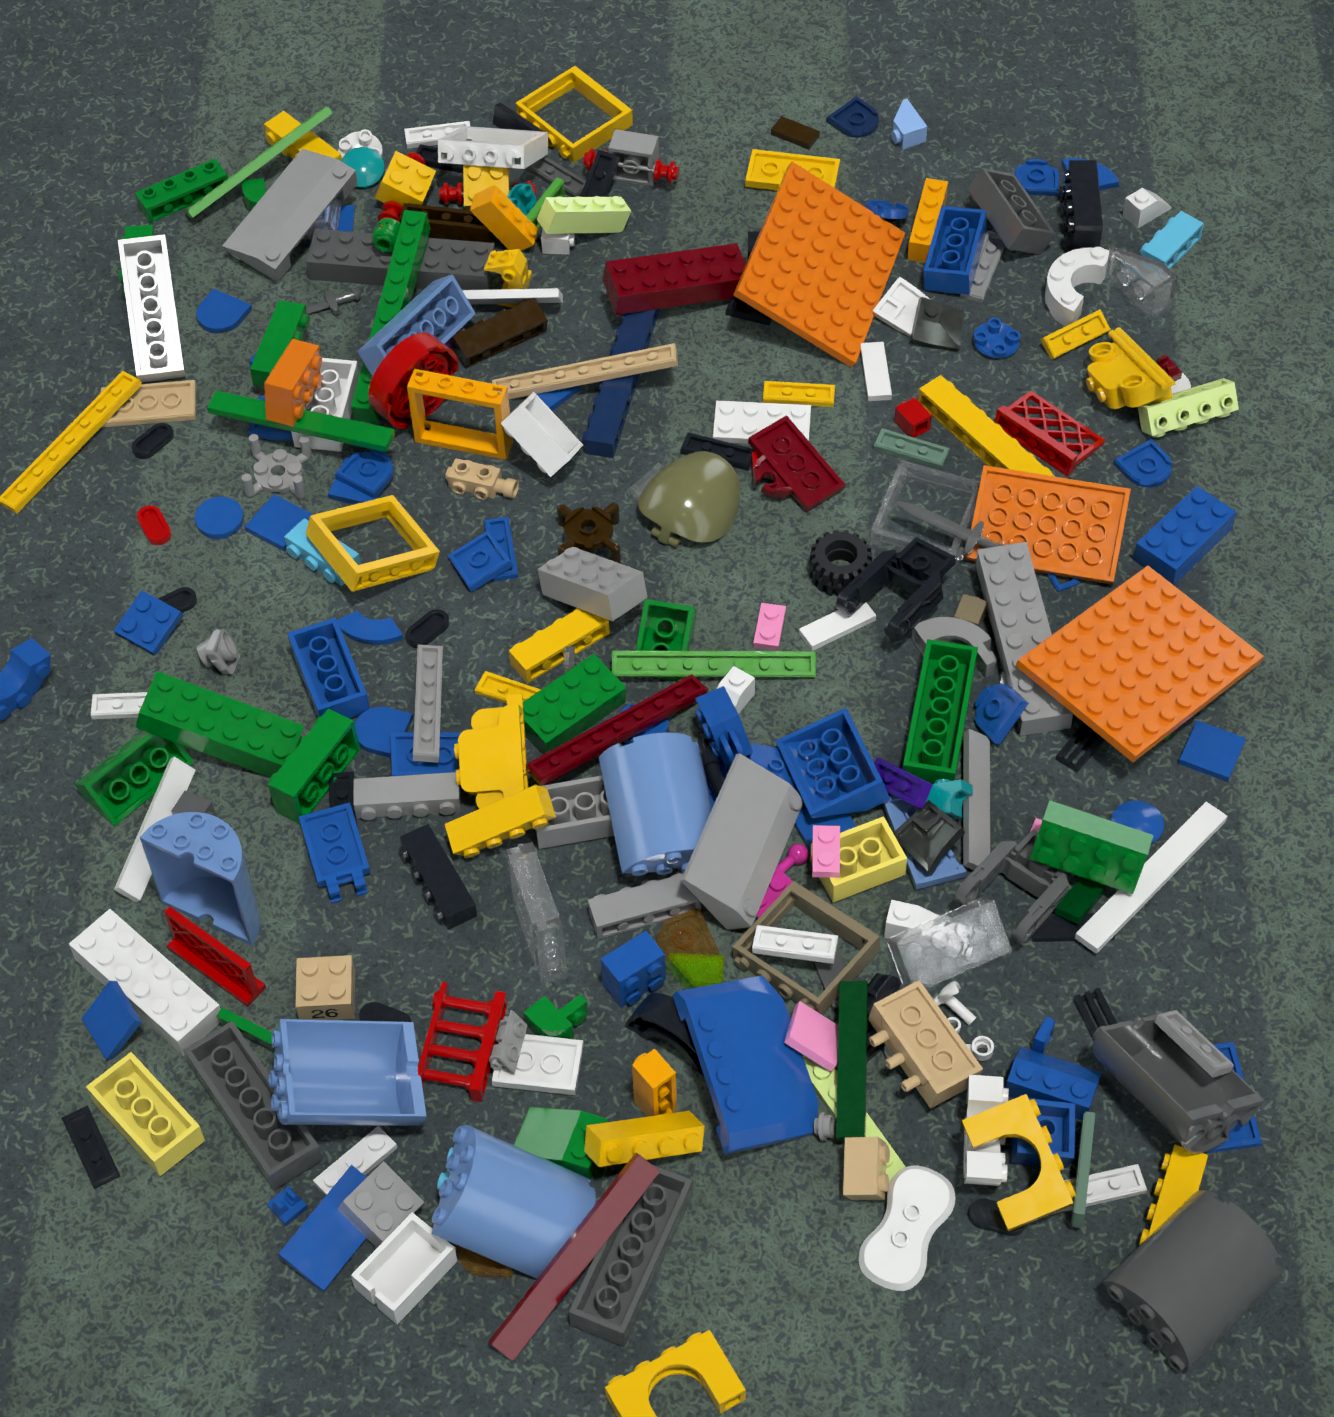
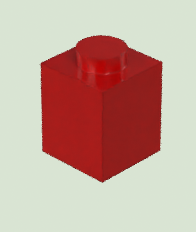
(912, 418)

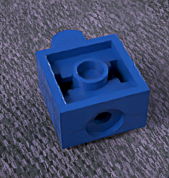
(722, 725)

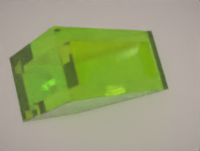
(699, 968)

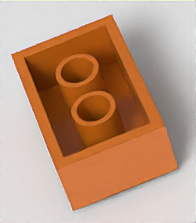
(293, 382)

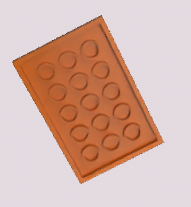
(1067, 523)

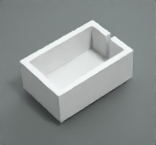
(541, 434)
(404, 1268)

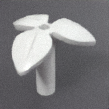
(946, 997)

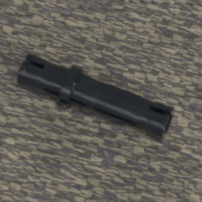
(711, 767)

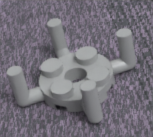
(278, 460)

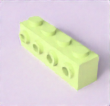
(583, 215)
(1189, 407)

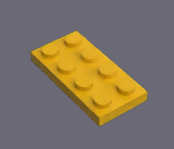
(769, 167)

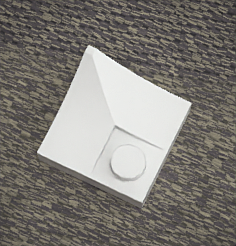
(899, 306)

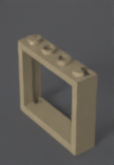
(826, 915)

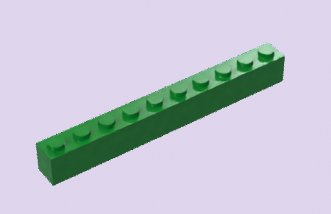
(395, 296)

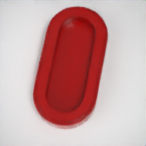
(154, 525)

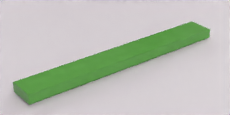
(256, 163)
(713, 663)

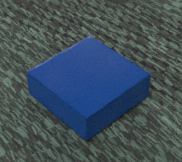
(1044, 1035)

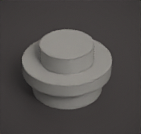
(825, 1126)

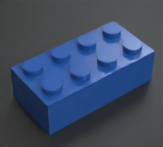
(955, 250)
(1185, 535)
(328, 669)

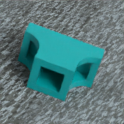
(950, 796)

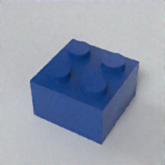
(633, 969)
(1060, 1122)

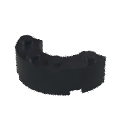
(660, 1019)

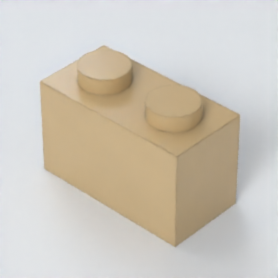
(865, 1168)

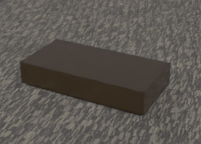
(795, 133)

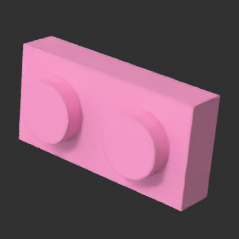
(769, 626)
(826, 851)

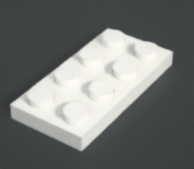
(740, 420)

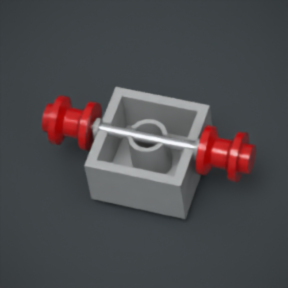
(638, 159)

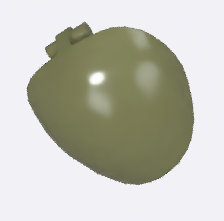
(692, 498)

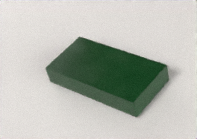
(1080, 900)

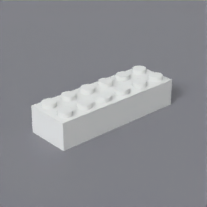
(151, 308)
(150, 981)

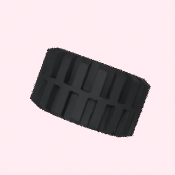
(838, 547)

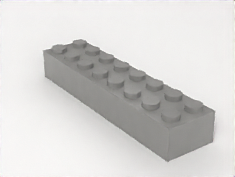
(1018, 627)

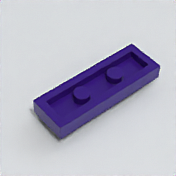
(903, 783)

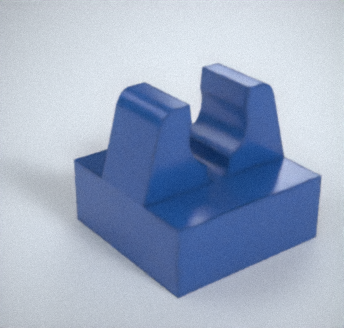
(287, 1206)

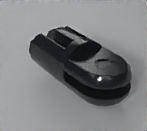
(881, 987)

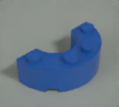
(22, 676)

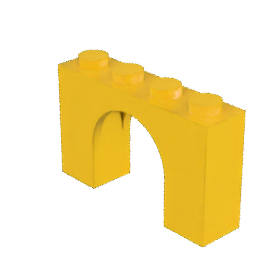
(1019, 1120)
(696, 1358)

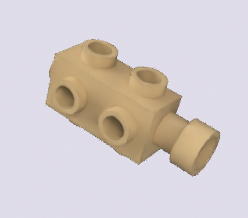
(480, 480)

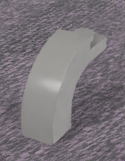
(958, 632)

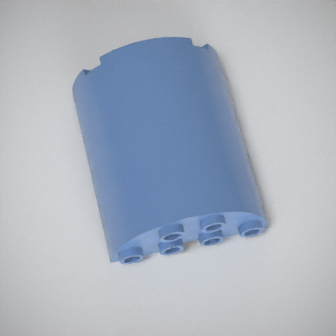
(656, 801)
(203, 872)
(346, 1073)
(509, 1202)

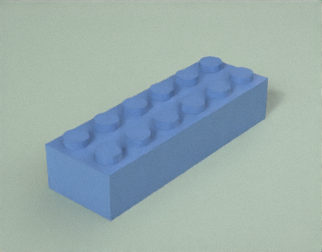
(436, 310)

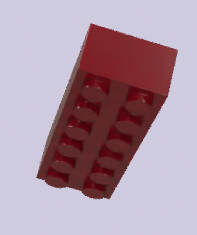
(673, 278)

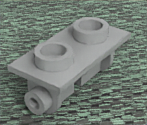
(511, 1036)

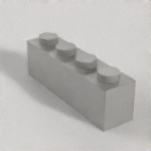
(406, 795)
(640, 906)

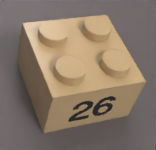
(325, 988)

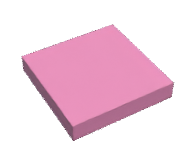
(813, 1036)

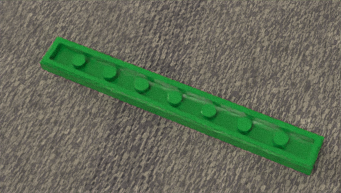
(311, 423)

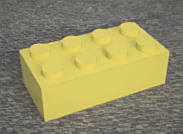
(145, 1113)

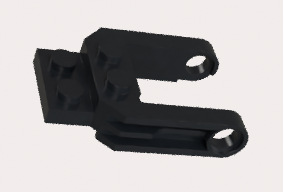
(915, 570)

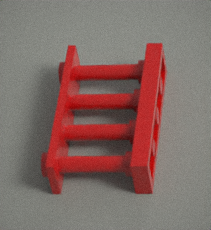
(475, 1082)

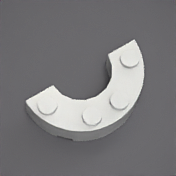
(1068, 271)
(986, 1163)

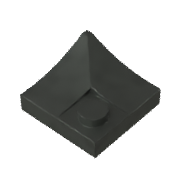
(937, 325)
(928, 836)

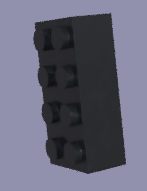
(1082, 205)

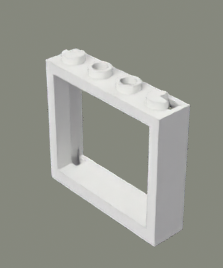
(492, 147)

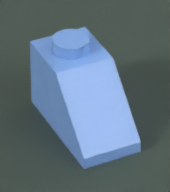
(908, 126)

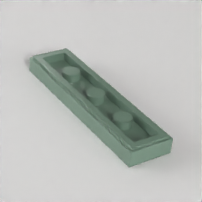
(1083, 1169)

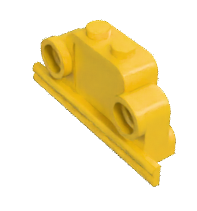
(1126, 374)
(493, 753)

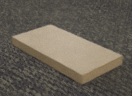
(157, 404)

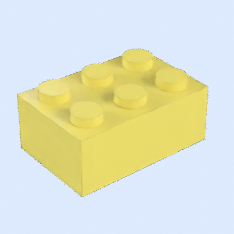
(867, 859)

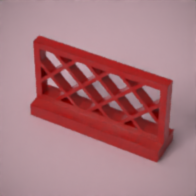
(1040, 441)
(212, 958)

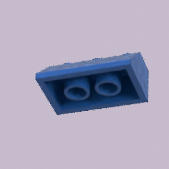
(1052, 1080)

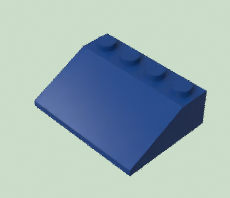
(832, 767)

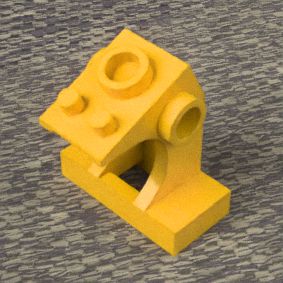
(512, 267)

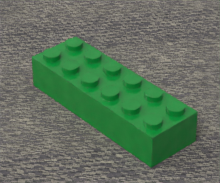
(940, 710)
(217, 725)

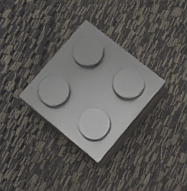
(380, 1204)

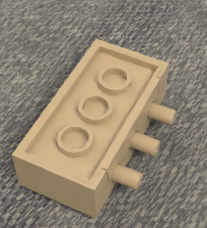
(922, 1044)

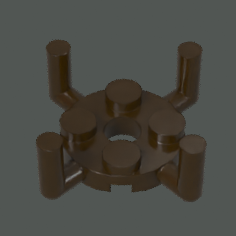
(589, 541)

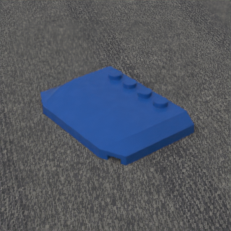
(750, 1072)

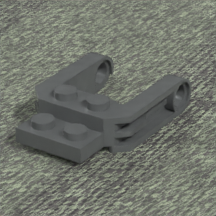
(1039, 879)

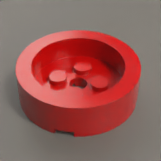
(389, 383)

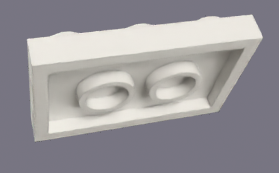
(544, 1066)

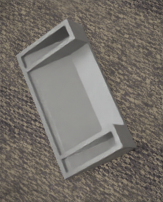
(289, 211)
(742, 843)

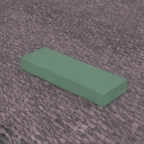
(911, 448)

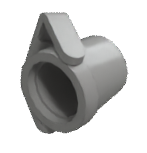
(218, 650)

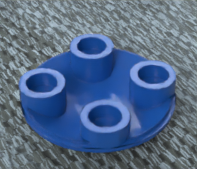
(996, 339)
(1140, 817)

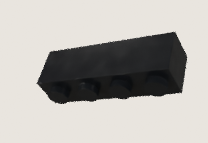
(438, 877)

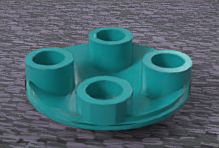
(367, 163)
(523, 197)

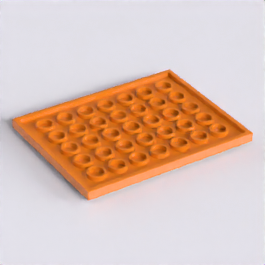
(820, 264)
(1139, 663)

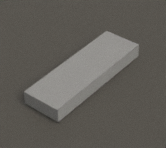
(1194, 1043)

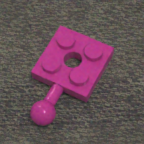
(780, 881)

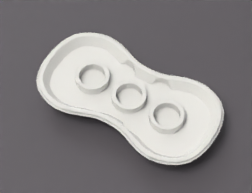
(899, 1246)

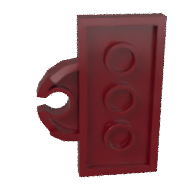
(792, 466)

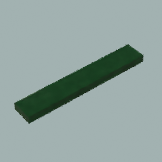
(852, 1060)

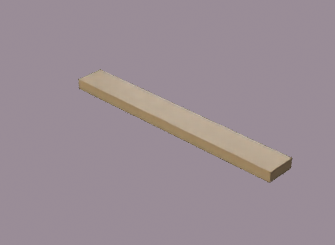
(590, 371)

